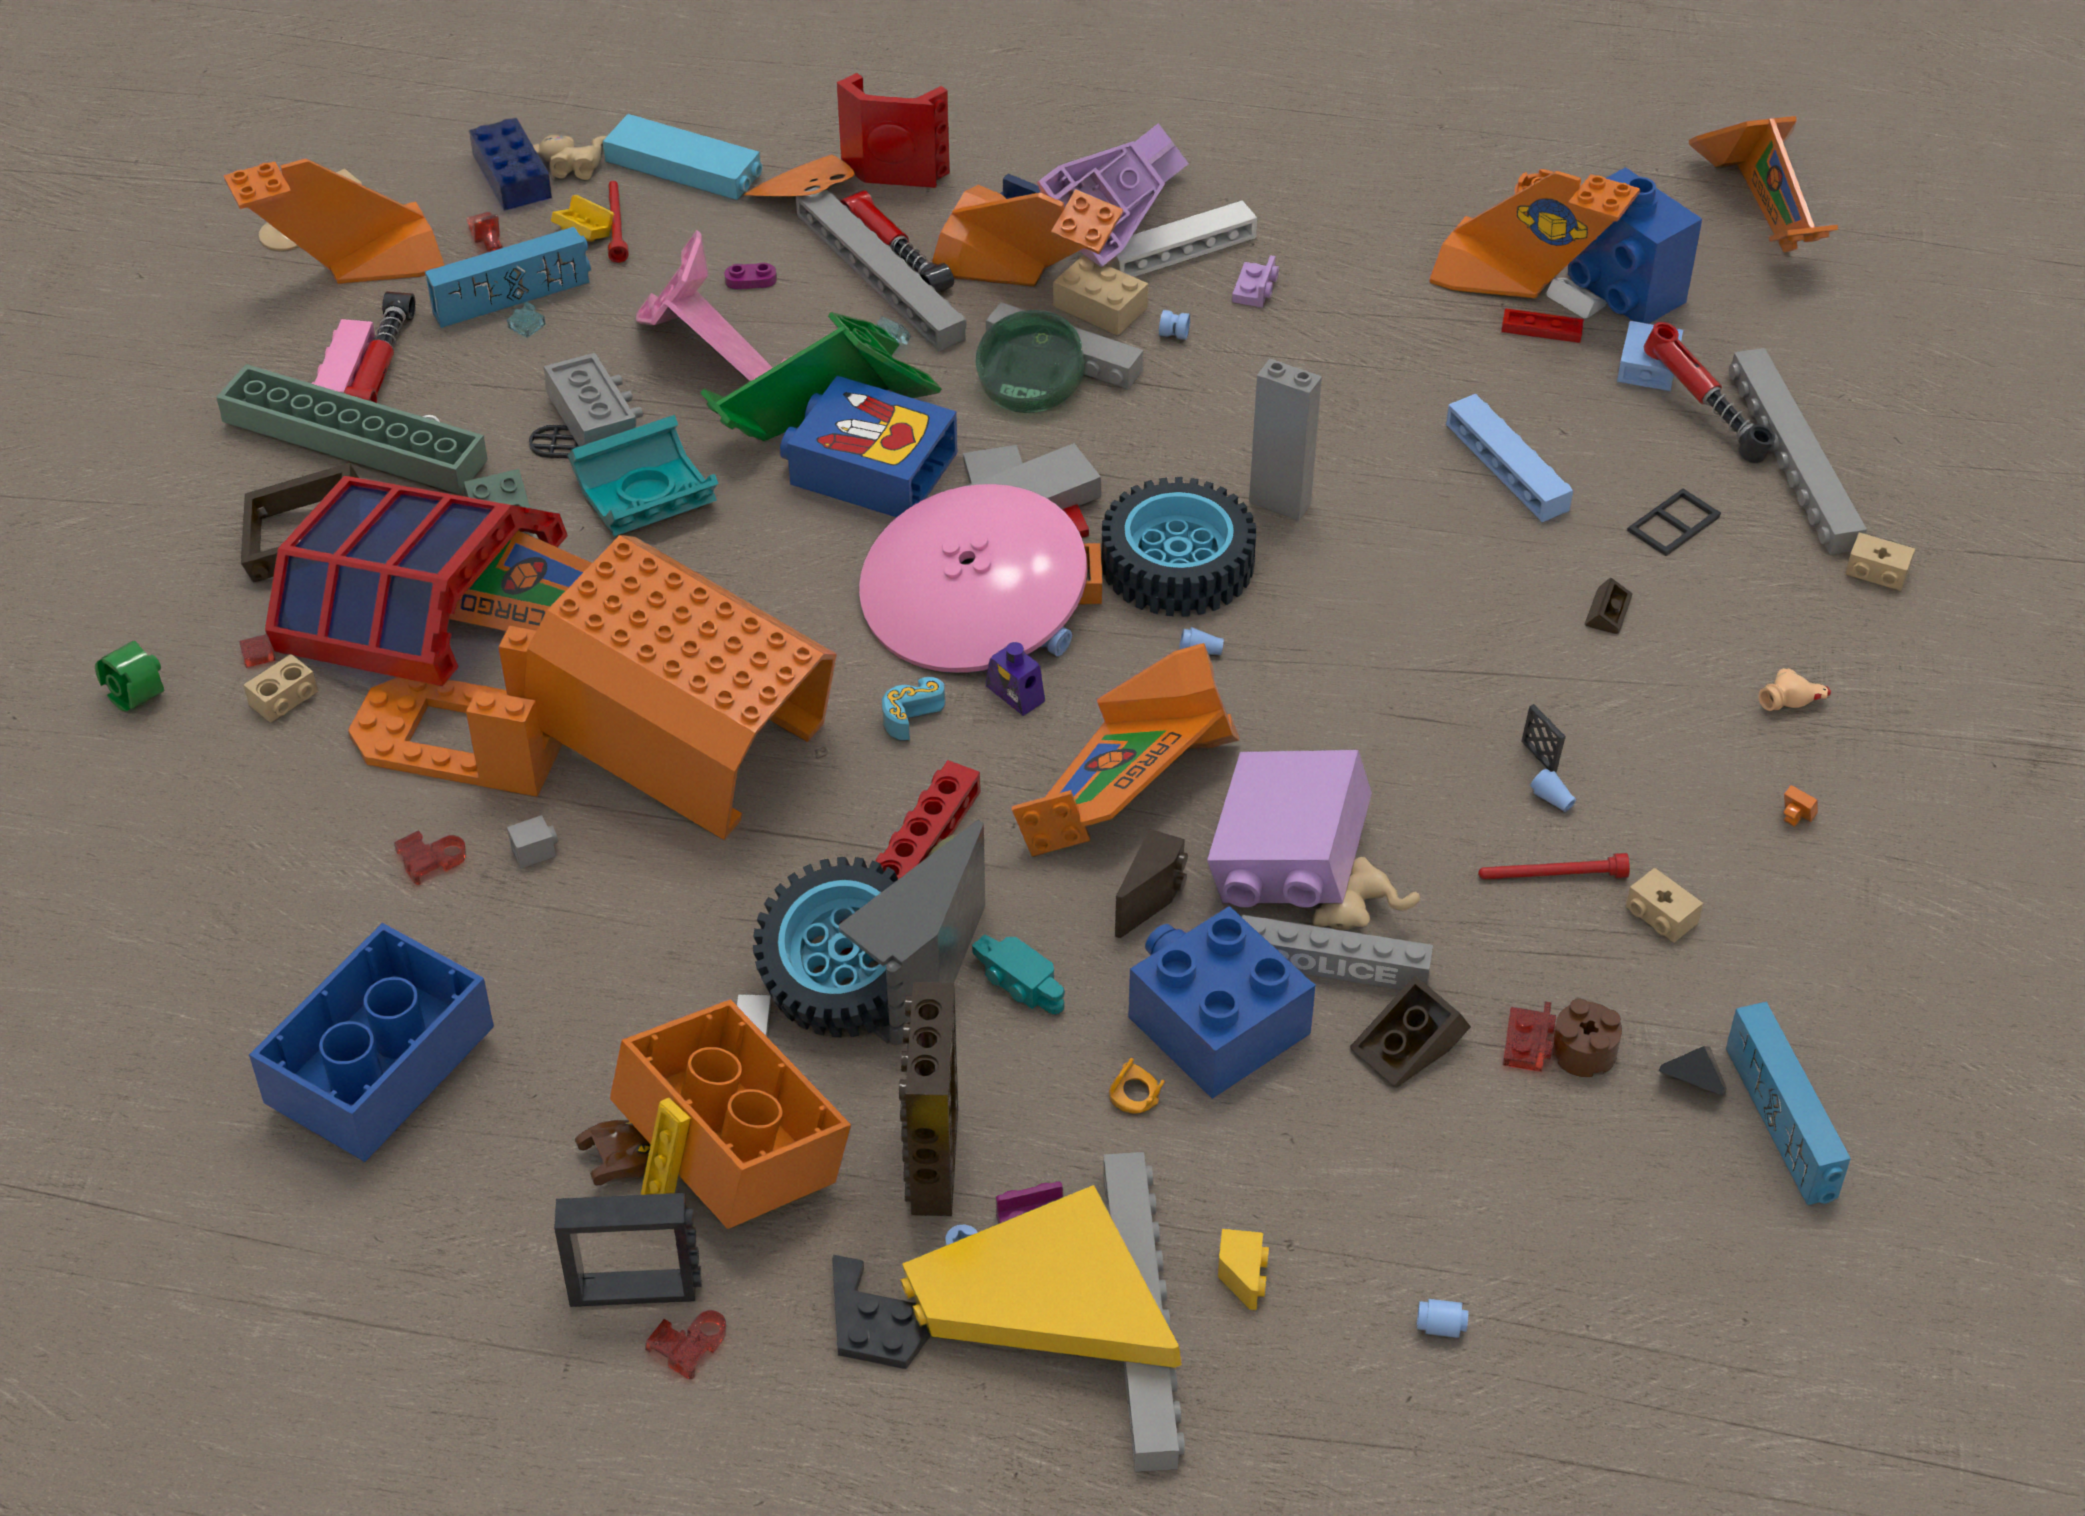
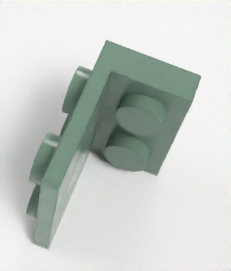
(499, 488)

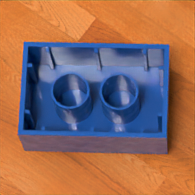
(372, 1041)

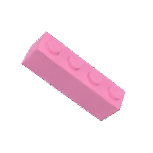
(344, 354)

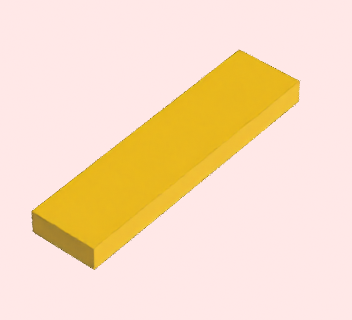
(666, 1149)

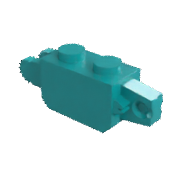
(1020, 972)

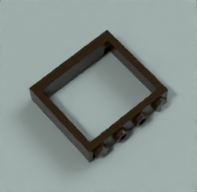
(276, 500)

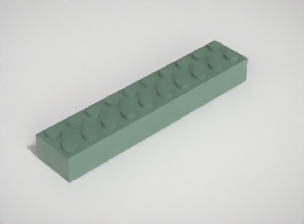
(352, 428)

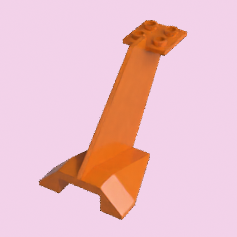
(339, 221)
(1020, 235)

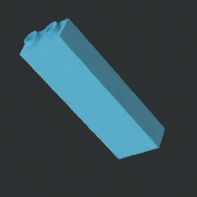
(682, 156)

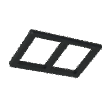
(1688, 532)

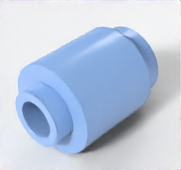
(1442, 1318)

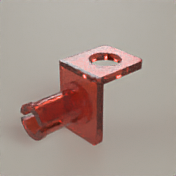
(485, 228)

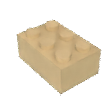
(1100, 295)

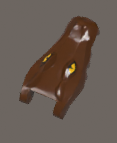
(620, 1147)

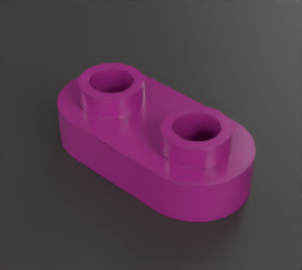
(750, 276)

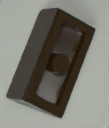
(1609, 607)

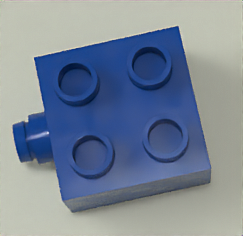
(1643, 258)
(1219, 999)

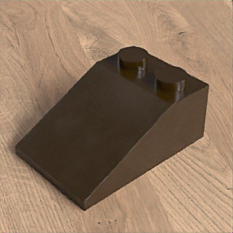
(1150, 880)
(1410, 1033)

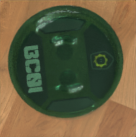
(1030, 361)

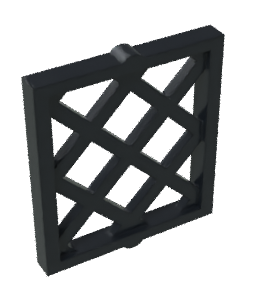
(1550, 763)

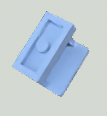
(1637, 366)

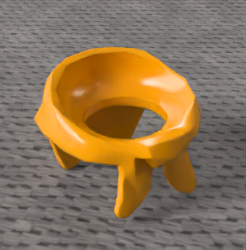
(1128, 1072)

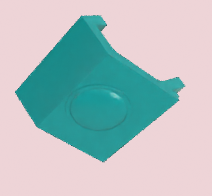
(640, 476)

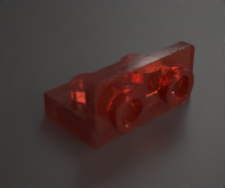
(1527, 1038)

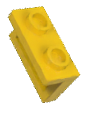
(587, 218)

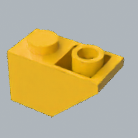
(1240, 1264)

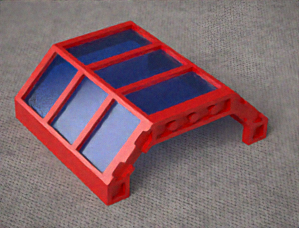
(382, 572)

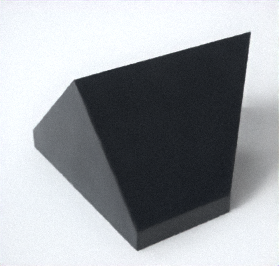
(1698, 1069)

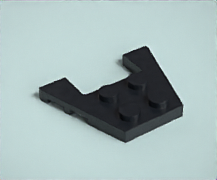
(873, 1325)

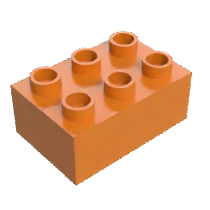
(755, 1119)

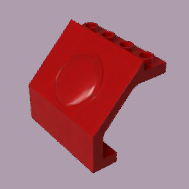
(893, 136)

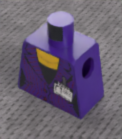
(1016, 678)

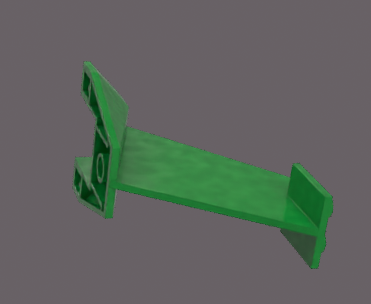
(781, 395)

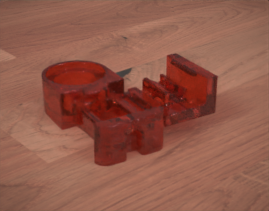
(422, 859)
(687, 1349)

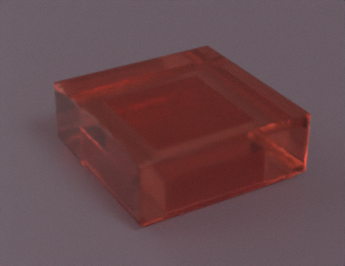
(257, 650)

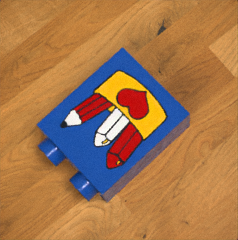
(870, 446)

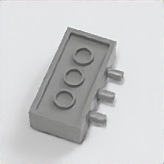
(589, 399)

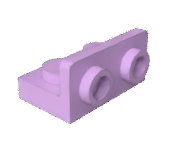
(1255, 283)

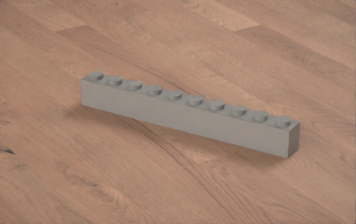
(882, 269)
(1797, 451)
(1148, 1386)

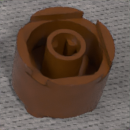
(1587, 1038)

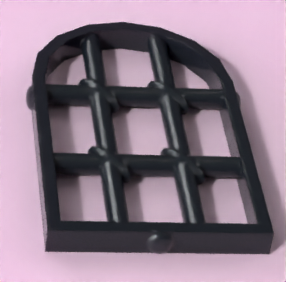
(536, 434)

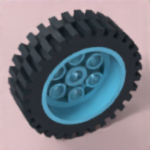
(1178, 546)
(788, 957)

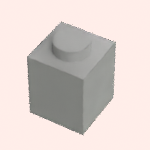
(532, 841)

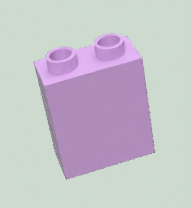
(1290, 827)

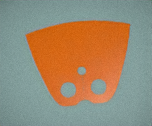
(798, 179)

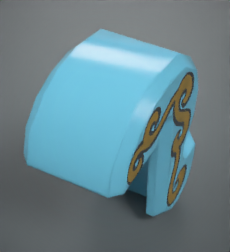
(911, 701)

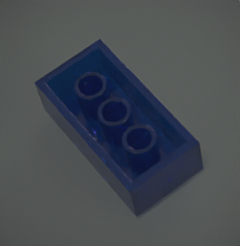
(510, 163)

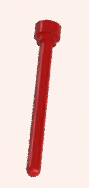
(617, 248)
(1616, 865)

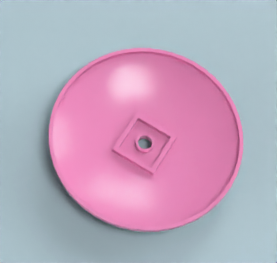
(958, 615)

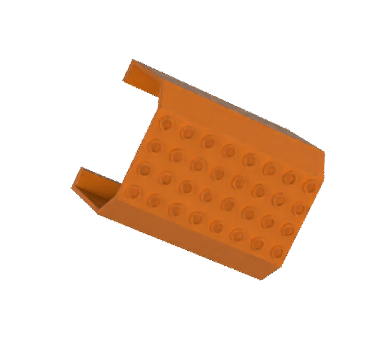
(670, 678)

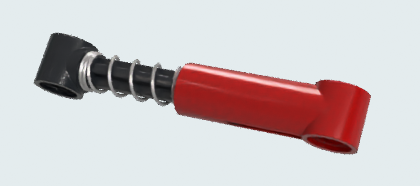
(863, 207)
(396, 309)
(1665, 346)

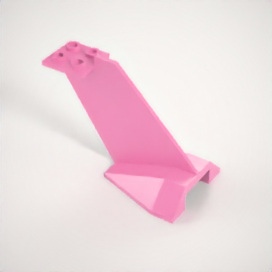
(683, 300)

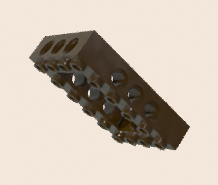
(929, 1098)

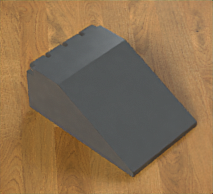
(923, 922)

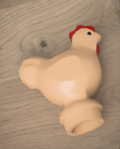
(1791, 691)

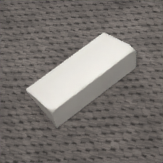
(1574, 297)

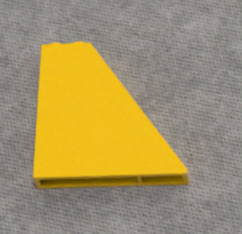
(1044, 1284)

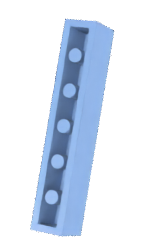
(1509, 457)

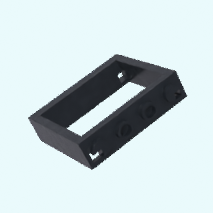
(620, 1215)

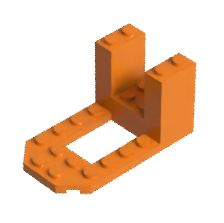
(502, 725)

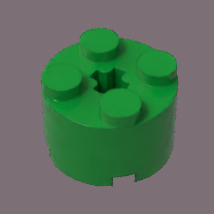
(129, 676)

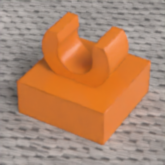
(1799, 805)

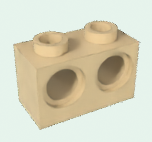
(280, 688)

